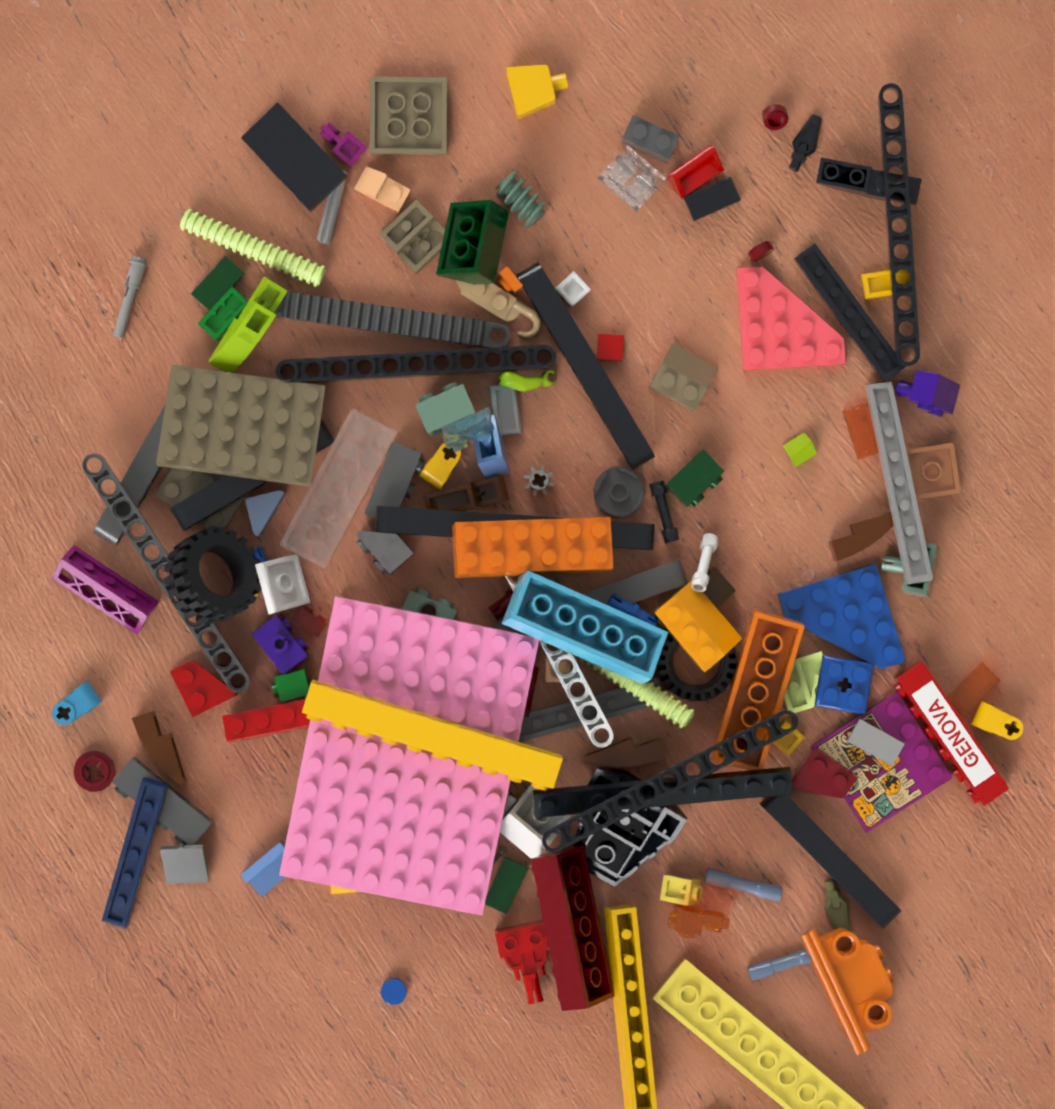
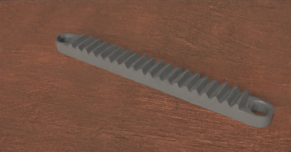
(390, 320)

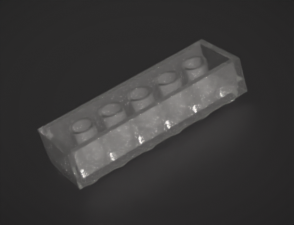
(339, 488)

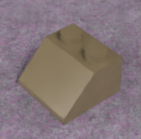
(683, 377)

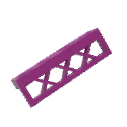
(106, 585)

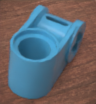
(79, 701)

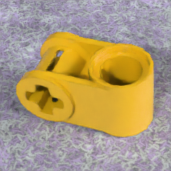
(439, 468)
(994, 720)

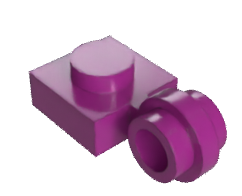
(347, 148)

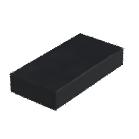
(712, 199)

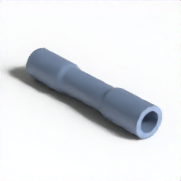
(759, 889)
(770, 967)

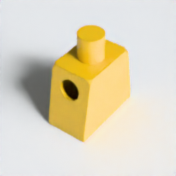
(533, 88)

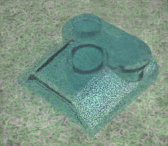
(466, 429)

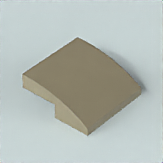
(415, 236)

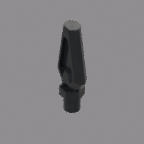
(805, 142)

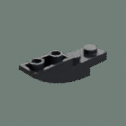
(862, 180)

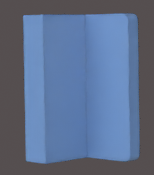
(265, 871)

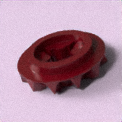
(82, 773)

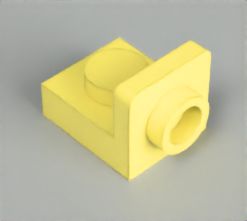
(681, 890)

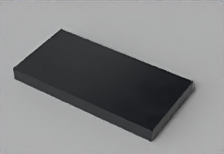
(294, 157)

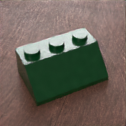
(472, 242)

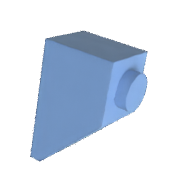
(492, 453)

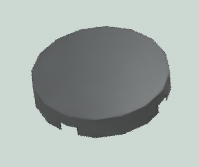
(618, 492)

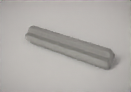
(330, 214)

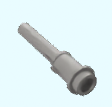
(133, 282)

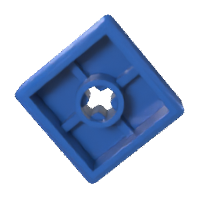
(853, 698)

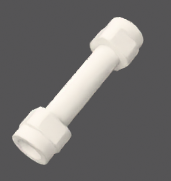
(700, 578)

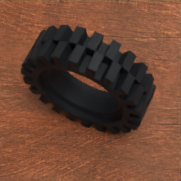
(694, 692)

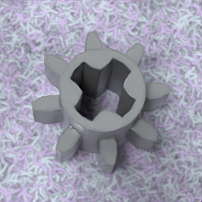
(540, 473)

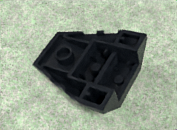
(630, 842)

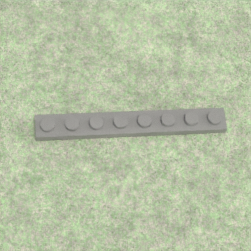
(899, 483)

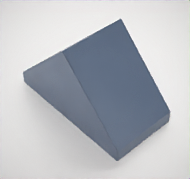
(262, 508)

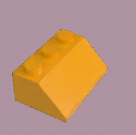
(698, 626)

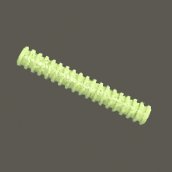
(252, 247)
(652, 696)

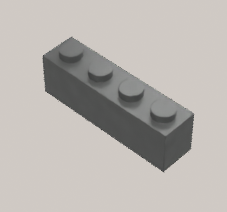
(177, 812)

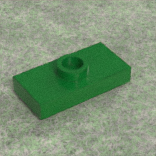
(223, 313)

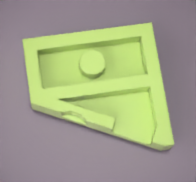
(803, 682)

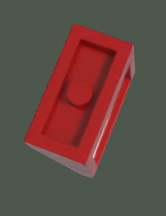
(695, 172)

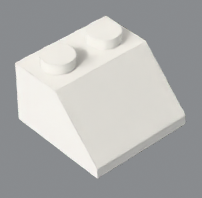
(524, 829)

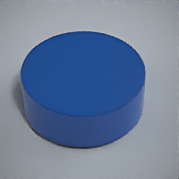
(393, 991)

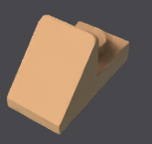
(382, 189)

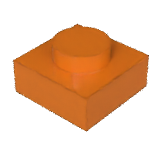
(509, 281)

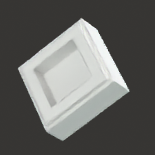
(572, 289)

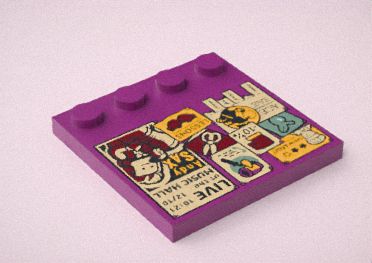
(884, 788)

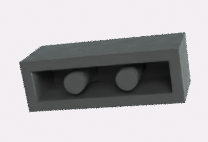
(395, 478)

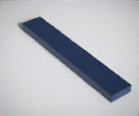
(135, 852)

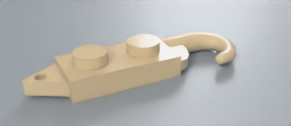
(500, 304)

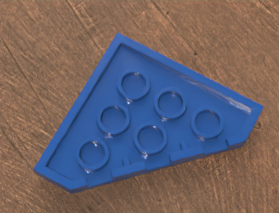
(848, 613)

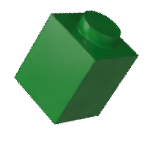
(291, 685)

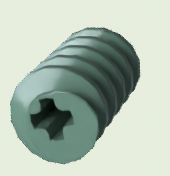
(521, 199)

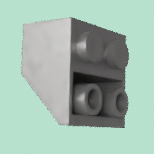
(387, 548)

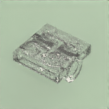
(632, 178)

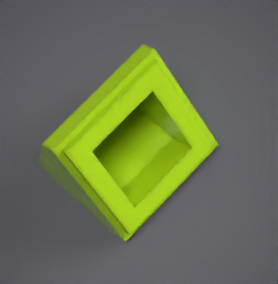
(800, 449)

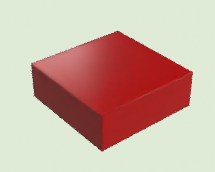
(610, 347)

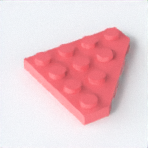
(780, 328)

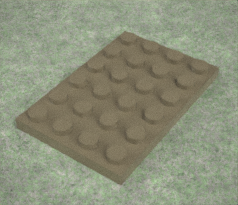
(241, 425)

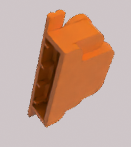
(852, 981)

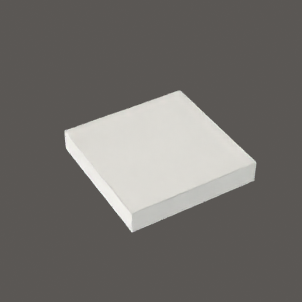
(282, 583)

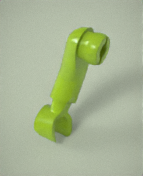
(522, 383)

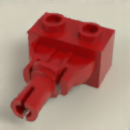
(525, 948)

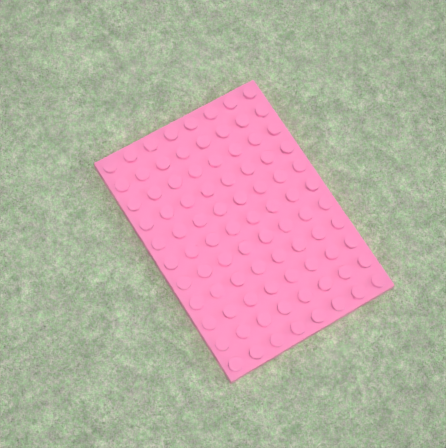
(394, 816)

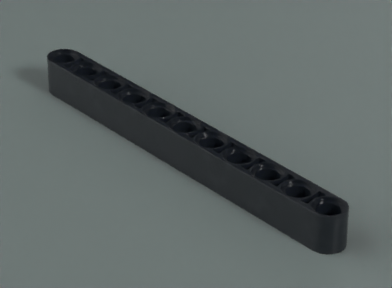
(903, 212)
(428, 369)
(440, 522)
(679, 772)

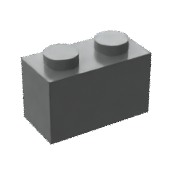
(650, 139)

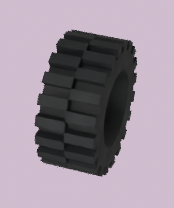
(188, 584)

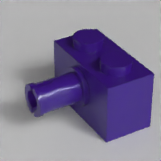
(930, 392)
(281, 644)

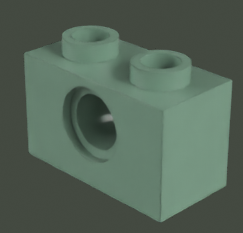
(417, 600)

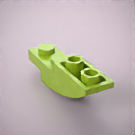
(249, 327)

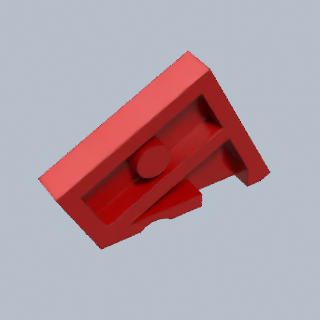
(200, 688)

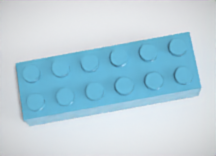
(585, 627)

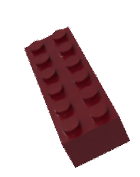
(572, 928)

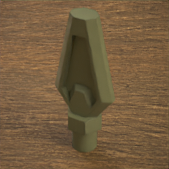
(836, 906)

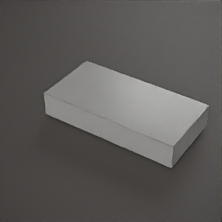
(505, 409)
(875, 742)

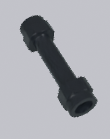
(658, 490)

